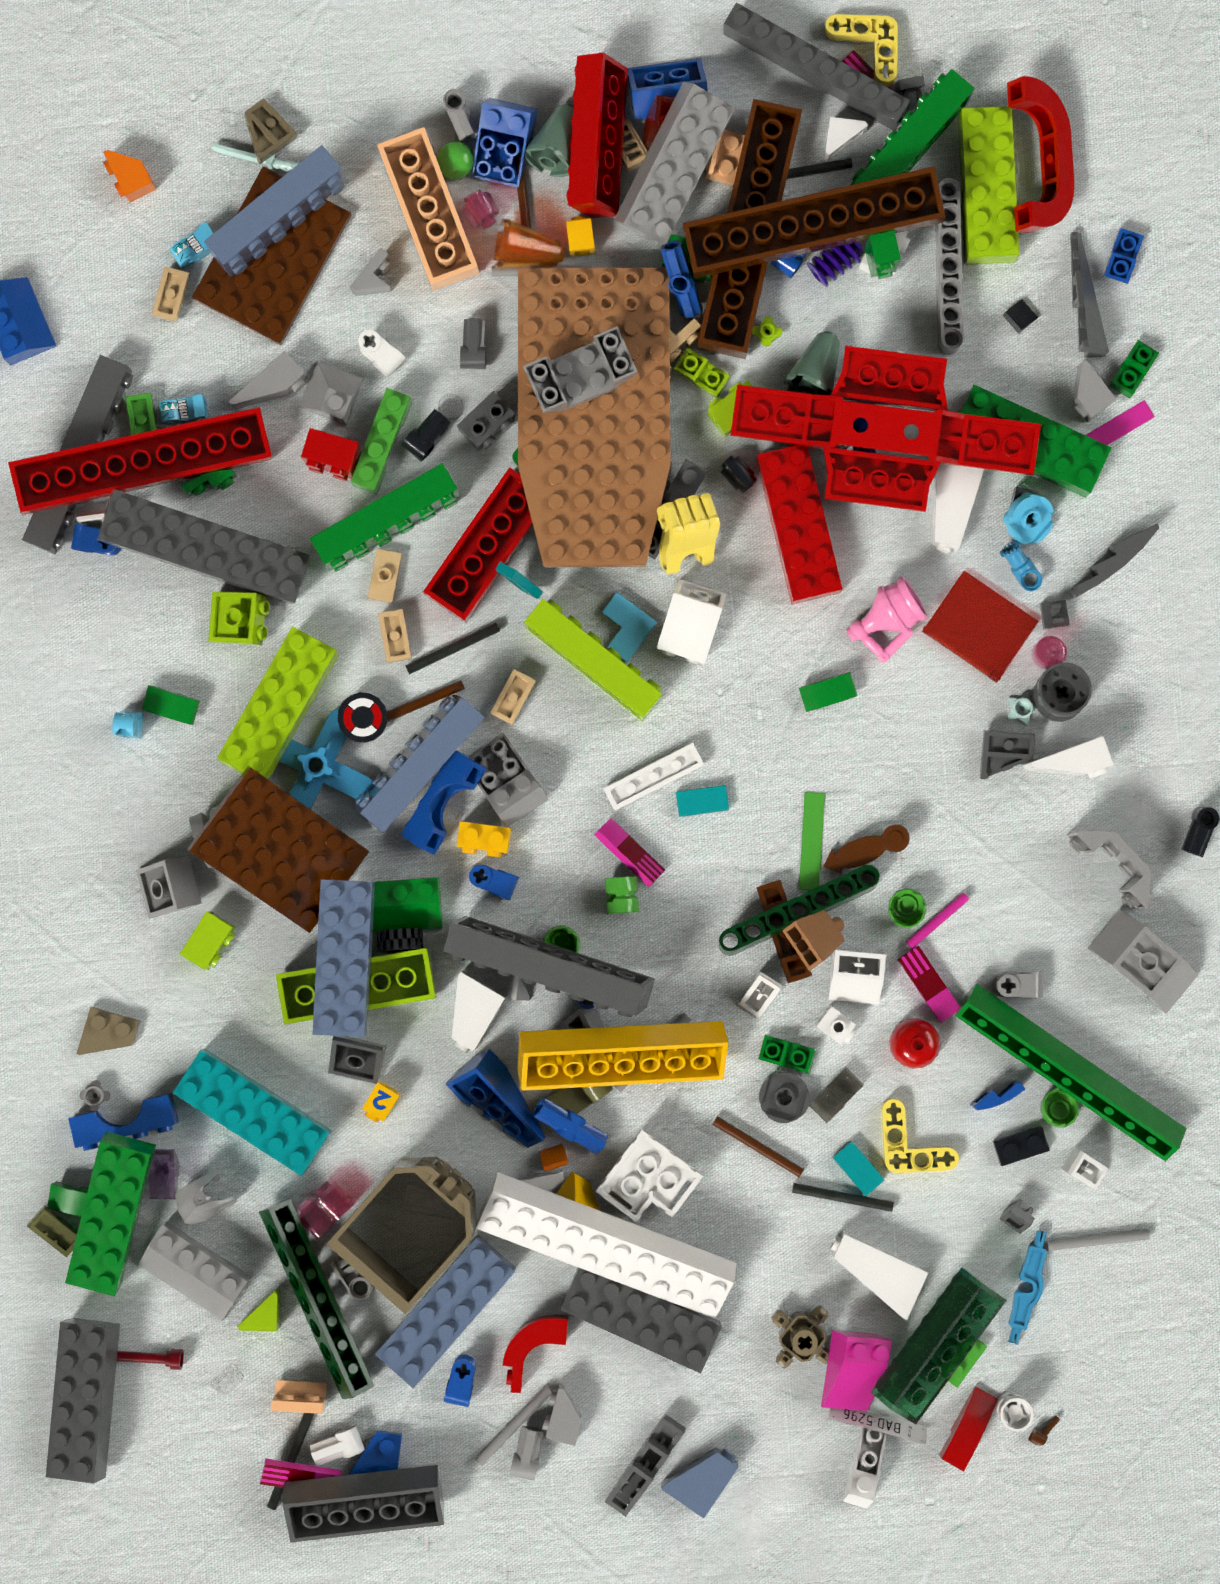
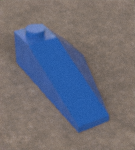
(493, 1090)

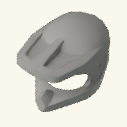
(195, 1205)

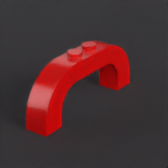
(1055, 153)

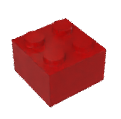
(331, 454)

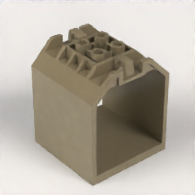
(448, 1185)

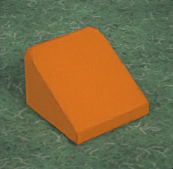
(554, 1157)

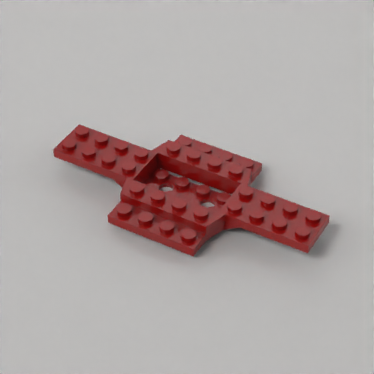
(892, 381)

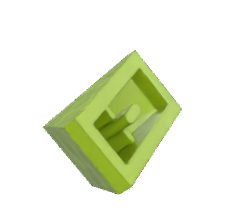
(265, 1316)

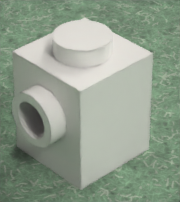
(836, 1026)

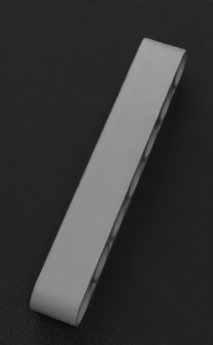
(946, 278)

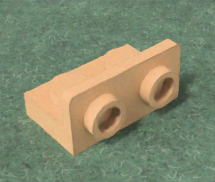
(725, 158)
(299, 1396)

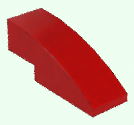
(968, 1428)

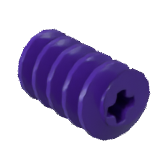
(834, 261)

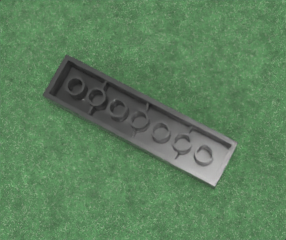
(203, 547)
(549, 966)

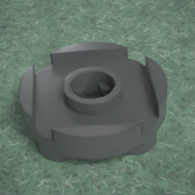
(796, 1089)

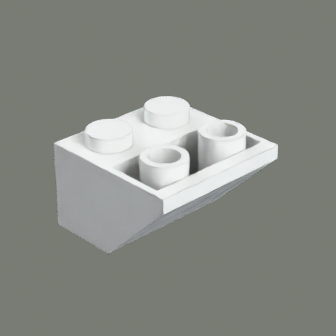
(856, 976)

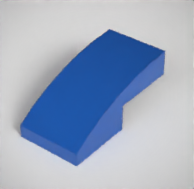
(990, 1099)

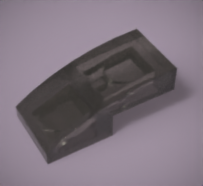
(836, 1094)

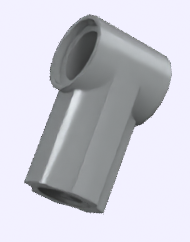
(460, 116)
(525, 1459)

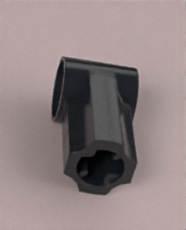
(422, 440)
(1199, 834)

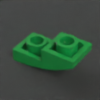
(1133, 369)
(218, 479)
(828, 691)
(170, 705)
(787, 1054)
(67, 1198)

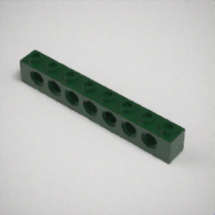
(316, 1299)

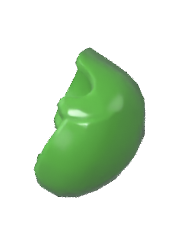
(455, 160)
(907, 908)
(563, 937)
(1059, 1108)

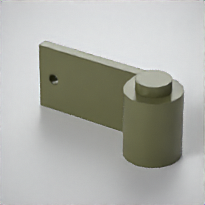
(577, 1098)

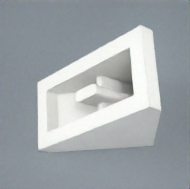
(841, 134)
(760, 994)
(1085, 1168)

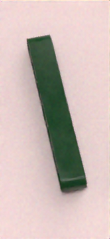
(807, 900)

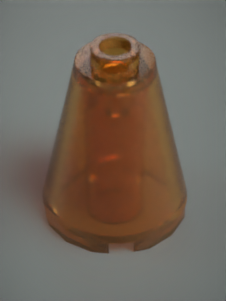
(525, 248)

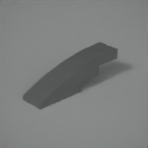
(1120, 554)
(645, 1465)

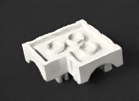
(647, 1175)

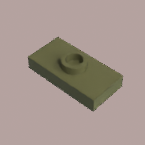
(53, 1230)

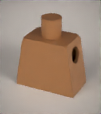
(815, 937)

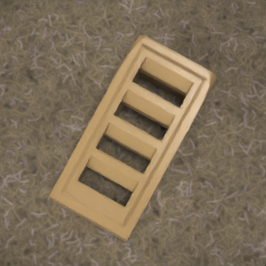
(637, 161)

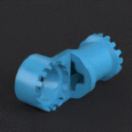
(1021, 565)

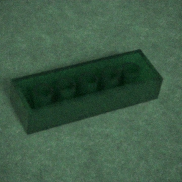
(938, 1346)

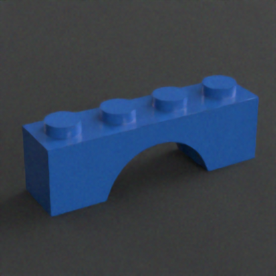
(426, 825)
(155, 1114)

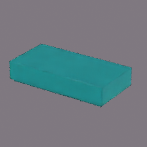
(519, 580)
(702, 801)
(858, 1168)

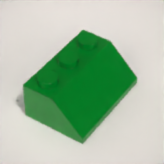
(407, 904)

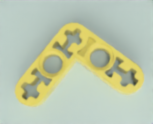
(874, 34)
(901, 1149)

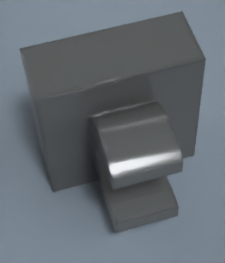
(911, 85)
(1054, 614)
(1017, 1218)

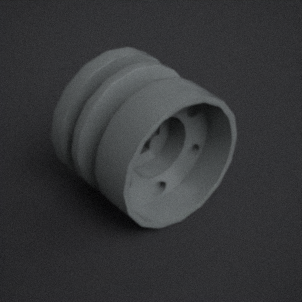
(1072, 681)

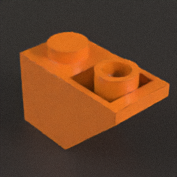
(131, 175)

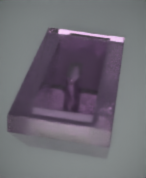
(164, 1174)

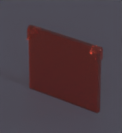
(980, 626)

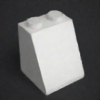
(691, 622)
(473, 1011)

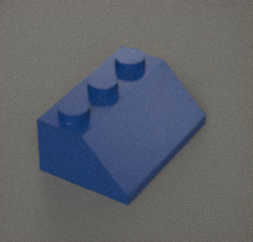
(662, 80)
(22, 322)

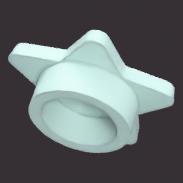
(1015, 712)

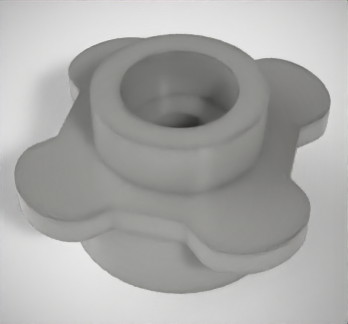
(87, 1095)

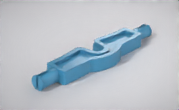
(1022, 1300)

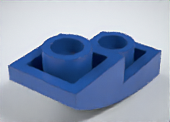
(1123, 255)

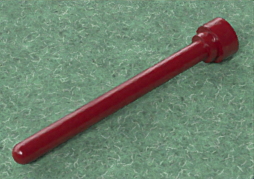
(172, 1359)

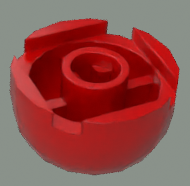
(914, 1043)

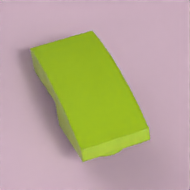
(702, 373)

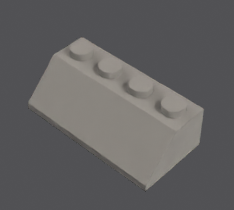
(194, 1270)

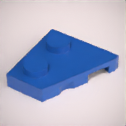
(380, 1454)

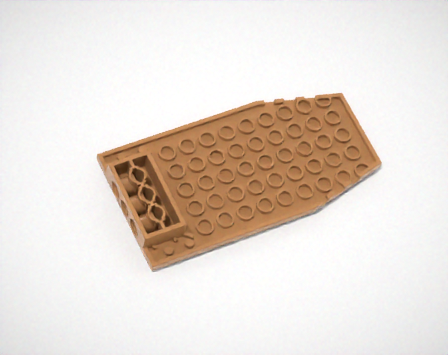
(605, 463)

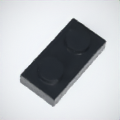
(1021, 1146)

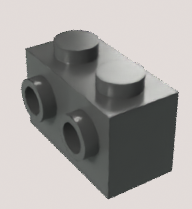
(487, 421)

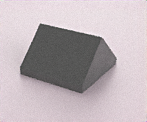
(356, 1058)

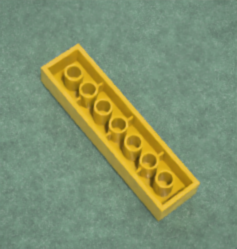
(622, 1055)

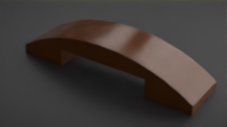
(792, 965)

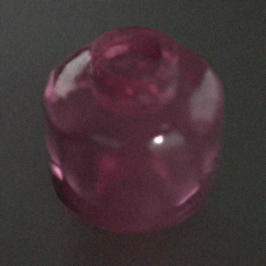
(480, 209)
(1053, 645)

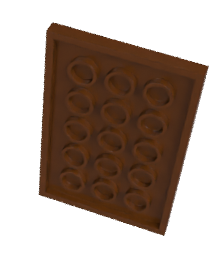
(278, 283)
(276, 847)

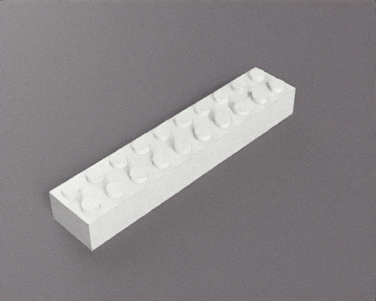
(606, 1245)

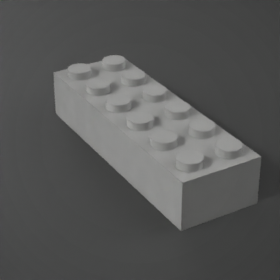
(674, 163)

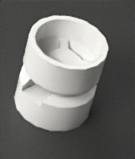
(1014, 1411)

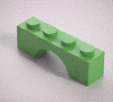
(384, 430)

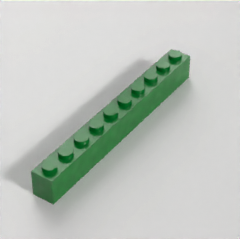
(1071, 1072)

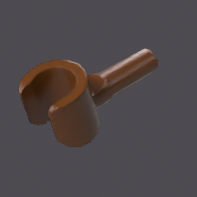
(1039, 1438)

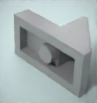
(368, 280)

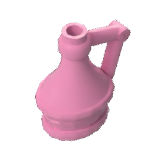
(893, 609)

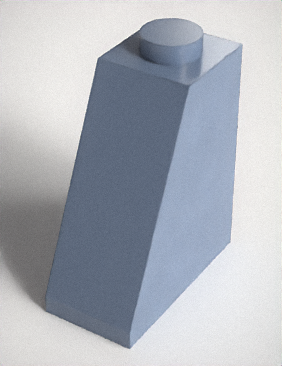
(702, 1480)

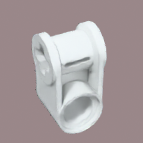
(383, 355)

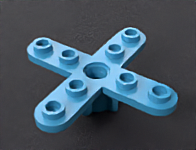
(333, 773)

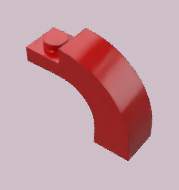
(538, 1331)

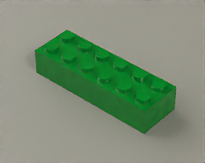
(919, 129)
(1062, 453)
(385, 518)
(110, 1213)

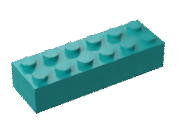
(252, 1111)

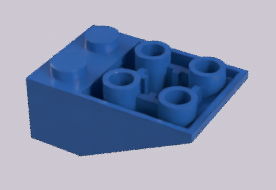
(494, 145)

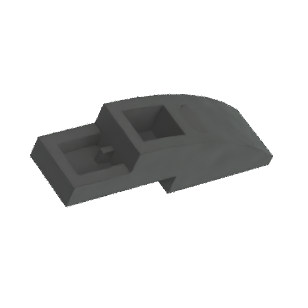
(684, 485)

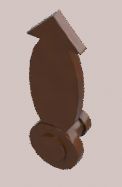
(868, 848)

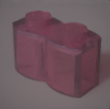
(325, 1209)

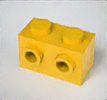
(483, 837)

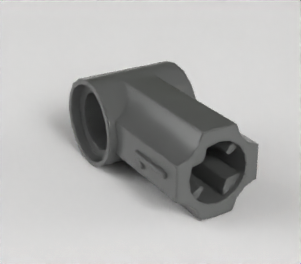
(473, 349)

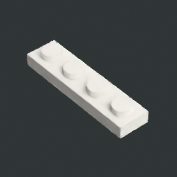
(653, 776)

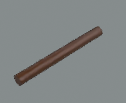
(522, 194)
(425, 700)
(758, 1146)

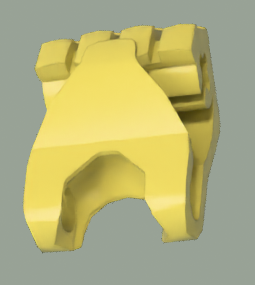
(688, 528)

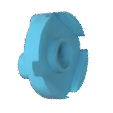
(1017, 515)

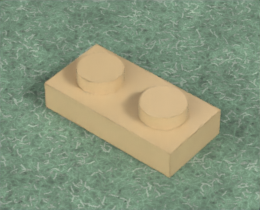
(171, 294)
(395, 636)
(513, 697)

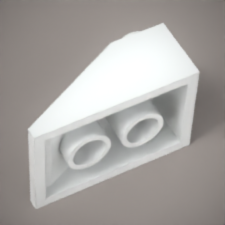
(1080, 760)

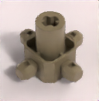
(801, 1326)

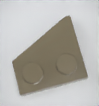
(267, 130)
(107, 1031)

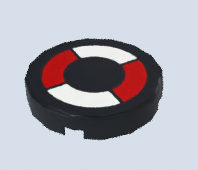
(362, 717)

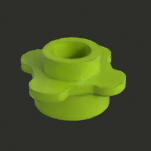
(767, 324)

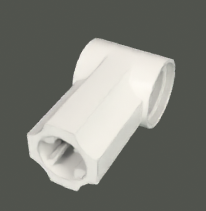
(342, 1444)

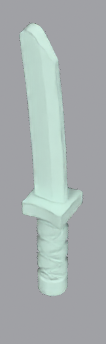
(271, 162)

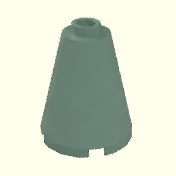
(552, 143)
(816, 367)

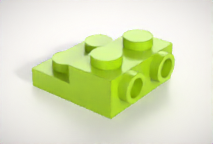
(238, 618)

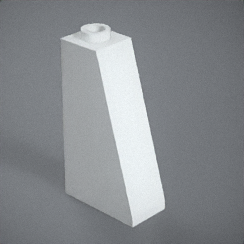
(952, 503)
(883, 1273)

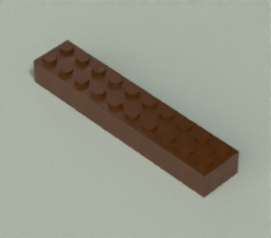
(758, 182)
(814, 222)

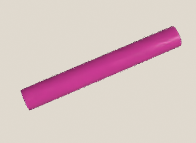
(937, 920)

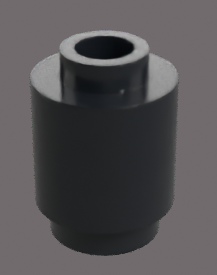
(738, 473)

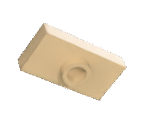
(384, 576)

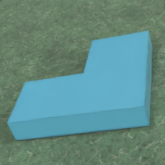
(634, 626)

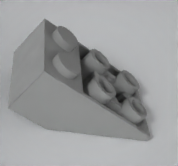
(507, 781)

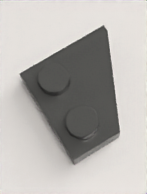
(1004, 751)

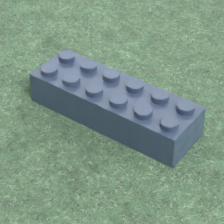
(276, 211)
(418, 762)
(343, 958)
(445, 1311)

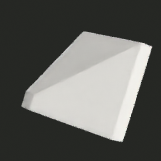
(519, 990)

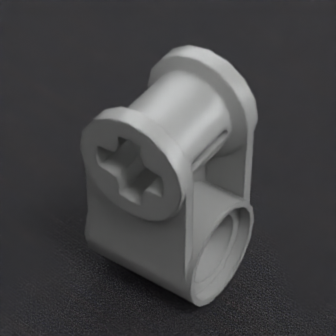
(1022, 985)
(349, 1278)

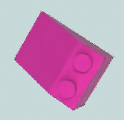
(853, 1369)

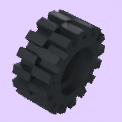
(400, 939)

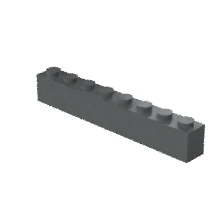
(816, 66)
(87, 427)

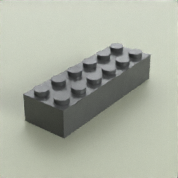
(642, 1319)
(82, 1400)
(363, 1503)

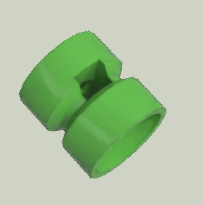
(622, 895)

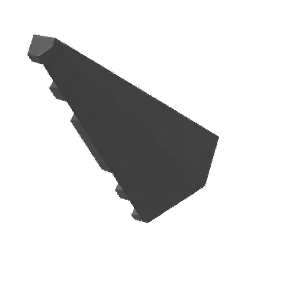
(1090, 327)

